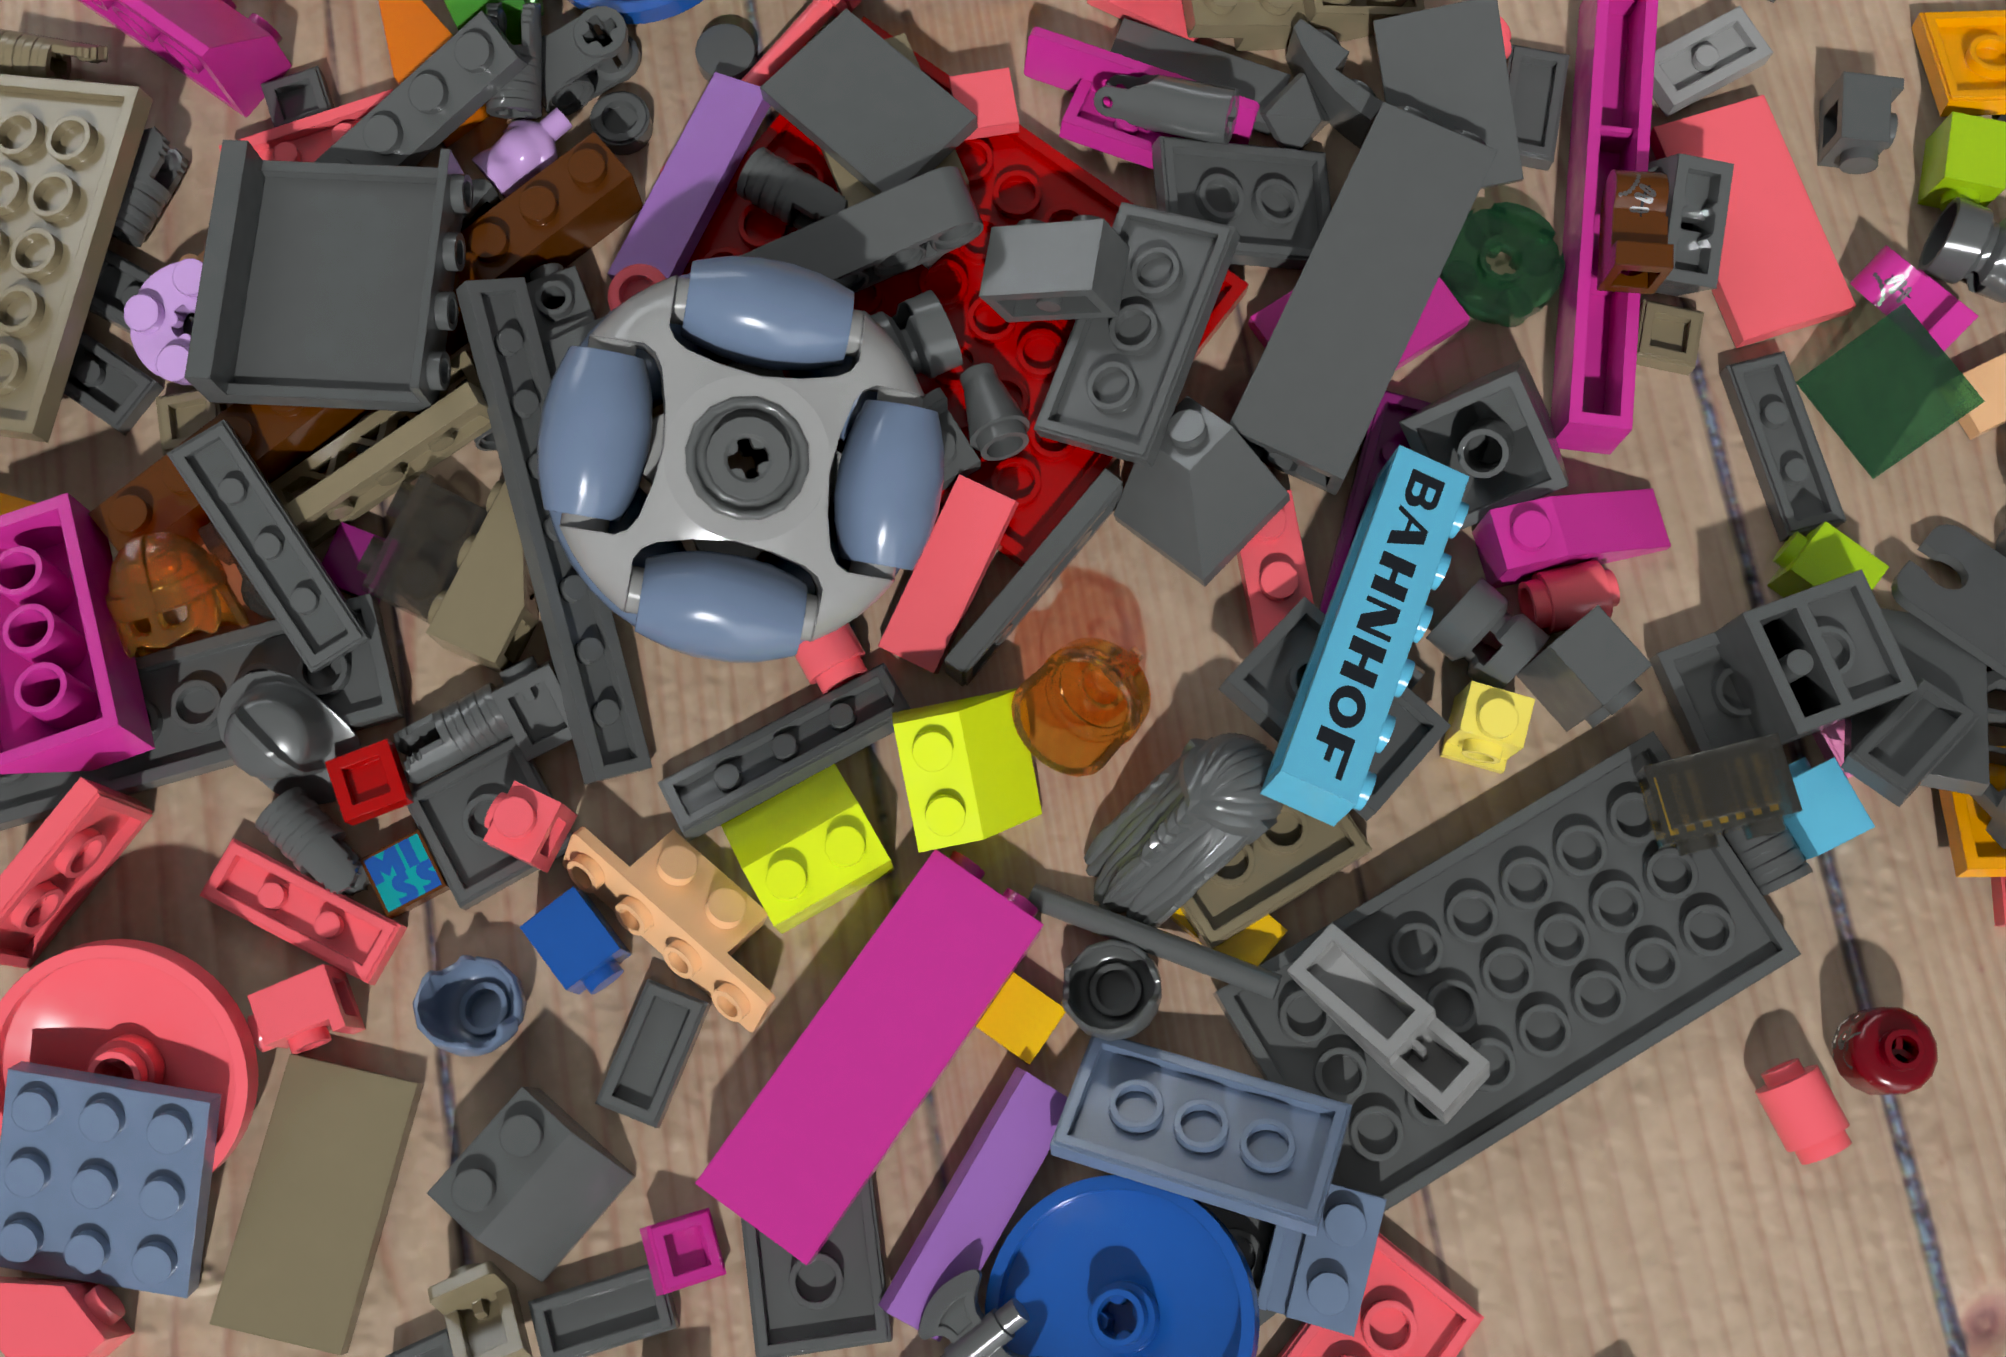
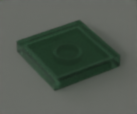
(1889, 391)

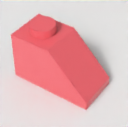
(59, 1318)

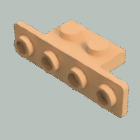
(683, 912)

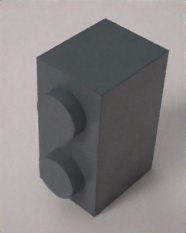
(1055, 270)
(1586, 672)

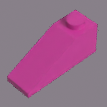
(1568, 531)

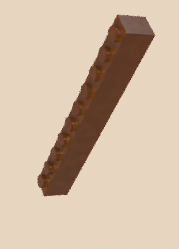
(540, 223)

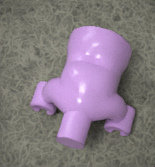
(522, 151)

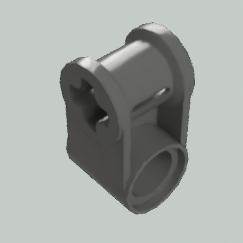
(580, 63)

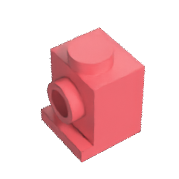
(528, 825)
(304, 1010)

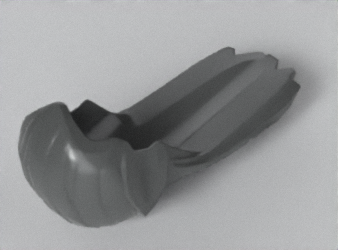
(1183, 828)

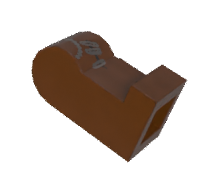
(1634, 232)

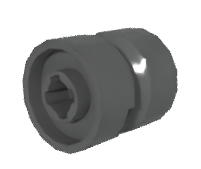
(1968, 246)
(923, 334)
(1471, 619)

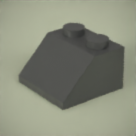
(531, 1183)

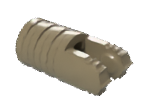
(44, 56)

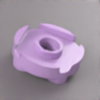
(158, 318)

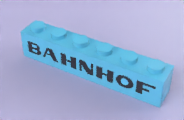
(1366, 639)

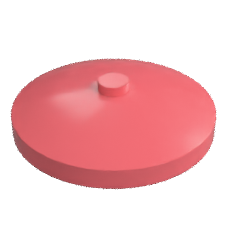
(138, 1017)

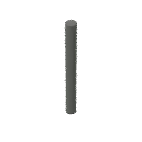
(1156, 941)

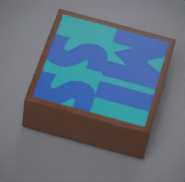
(404, 874)

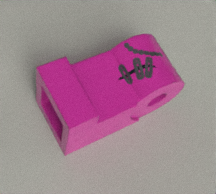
(1893, 281)

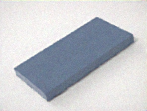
(1203, 1132)

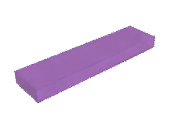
(694, 177)
(978, 1195)

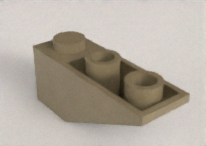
(491, 599)

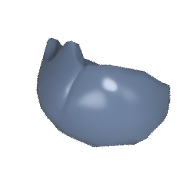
(470, 1006)

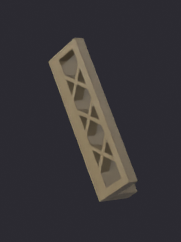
(395, 456)

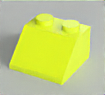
(965, 770)
(807, 848)

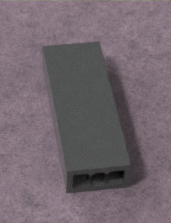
(1361, 295)

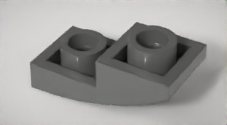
(1347, 101)

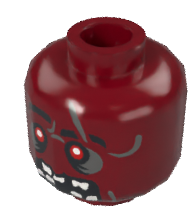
(1885, 1051)

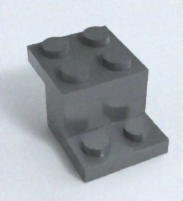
(1785, 668)

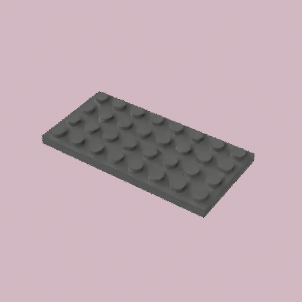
(1544, 949)

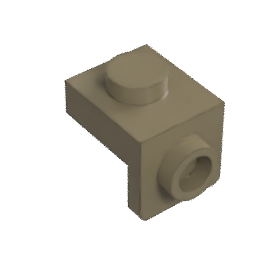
(481, 1312)

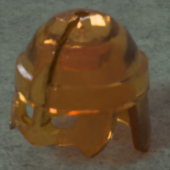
(168, 591)
(1067, 717)

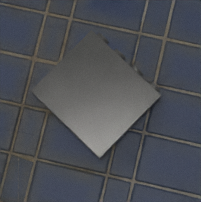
(329, 283)

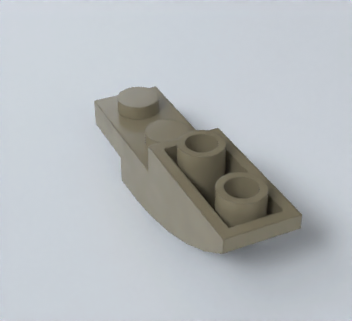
(1270, 23)

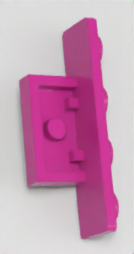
(1086, 69)

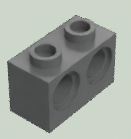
(1695, 220)

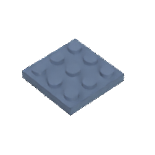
(105, 1178)

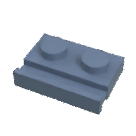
(1324, 1275)

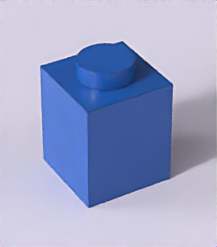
(577, 943)

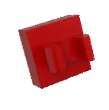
(369, 782)

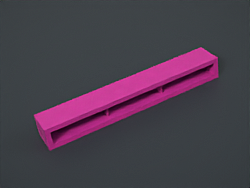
(1608, 132)

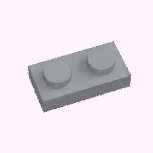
(1707, 60)

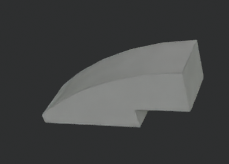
(1390, 1023)

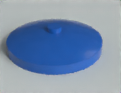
(1125, 1276)

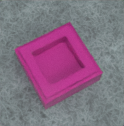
(682, 1251)

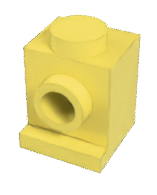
(1487, 726)

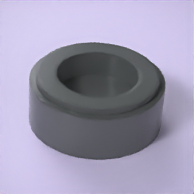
(725, 51)
(622, 122)

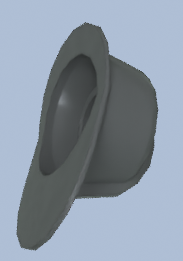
(283, 733)

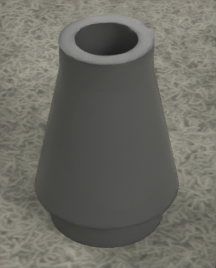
(993, 416)

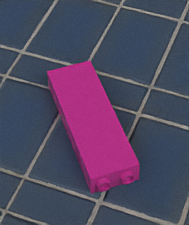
(871, 1055)

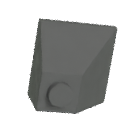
(1496, 436)
(1201, 494)

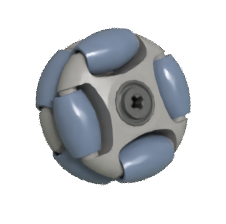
(844, 388)

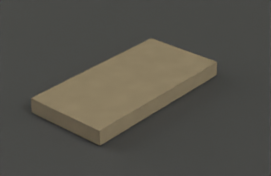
(317, 1205)

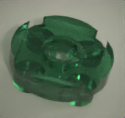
(1533, 254)

